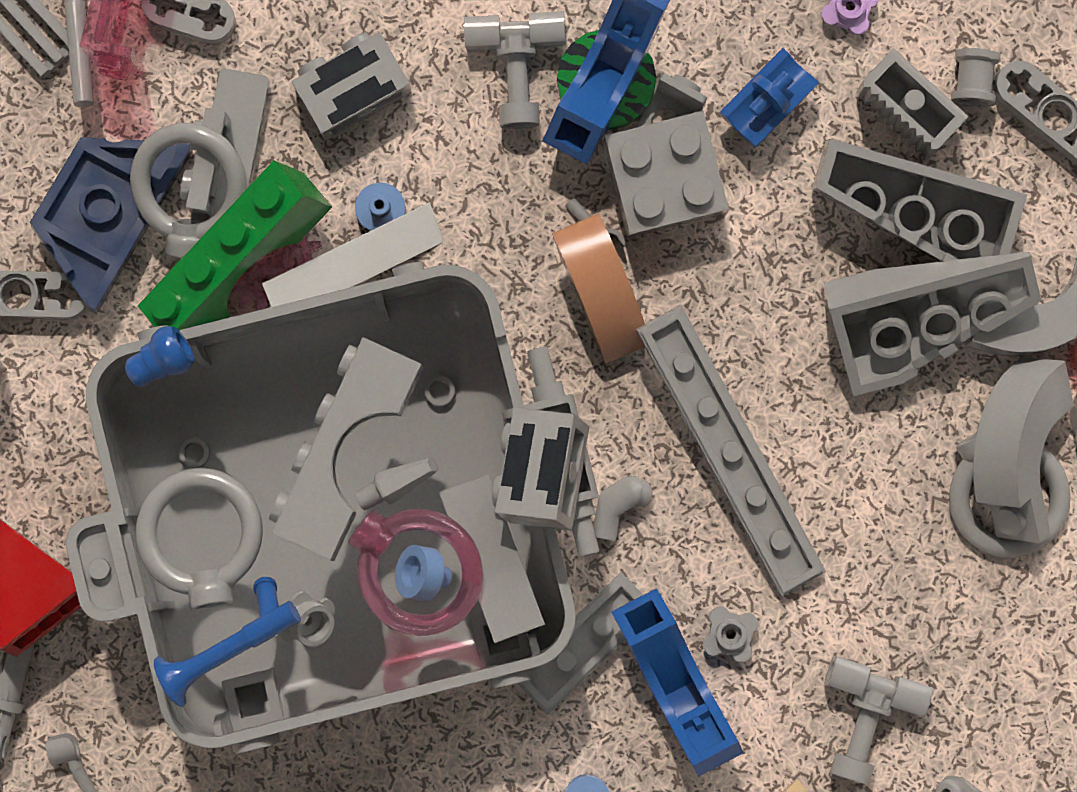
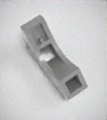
(1036, 328)
(1011, 443)

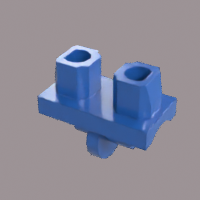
(768, 98)

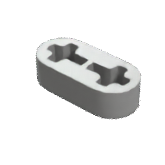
(192, 27)

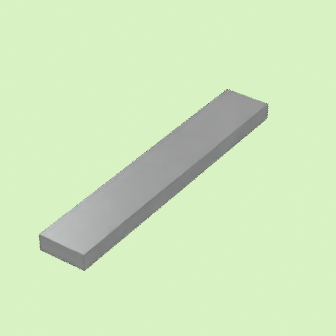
(730, 450)

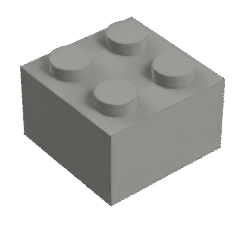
(665, 174)

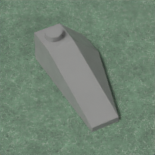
(912, 314)

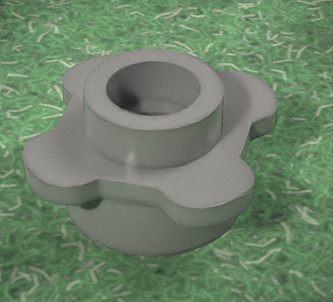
(319, 624)
(737, 647)

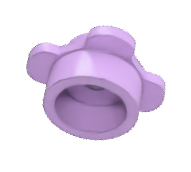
(855, 20)

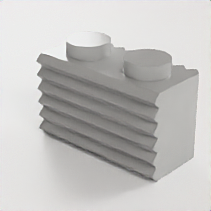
(911, 104)

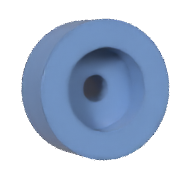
(377, 194)
(421, 573)

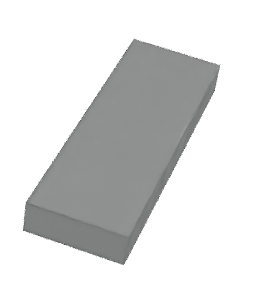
(505, 589)
(591, 642)

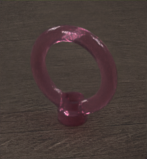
(374, 538)

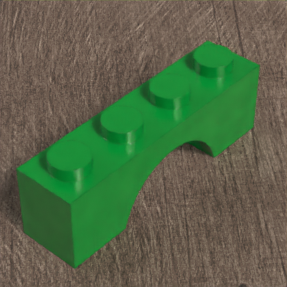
(267, 216)

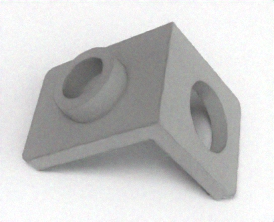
(675, 95)

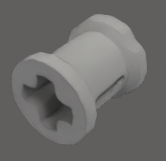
(975, 77)

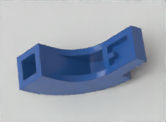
(604, 77)
(676, 682)

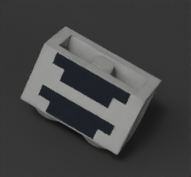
(351, 84)
(540, 468)

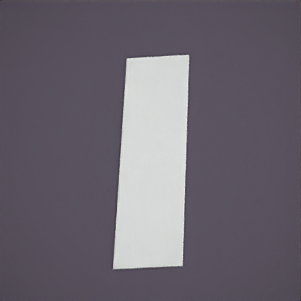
(358, 258)

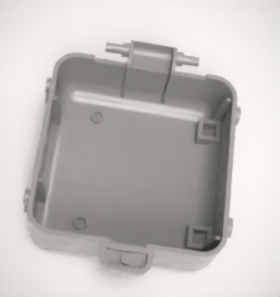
(247, 415)

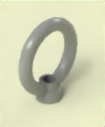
(183, 233)
(988, 542)
(211, 586)

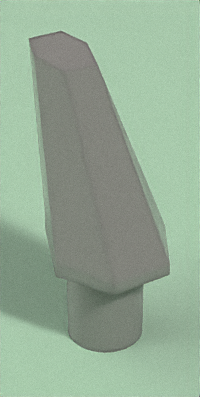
(395, 483)

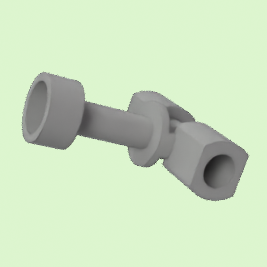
(516, 43)
(875, 697)

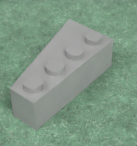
(919, 204)

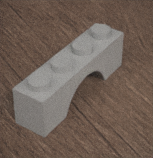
(373, 386)

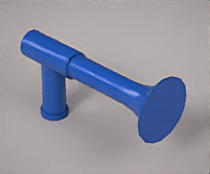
(273, 620)

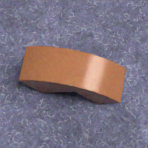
(601, 287)

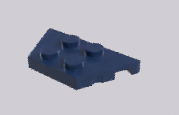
(91, 214)

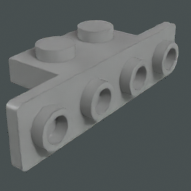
(238, 118)

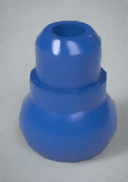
(163, 356)

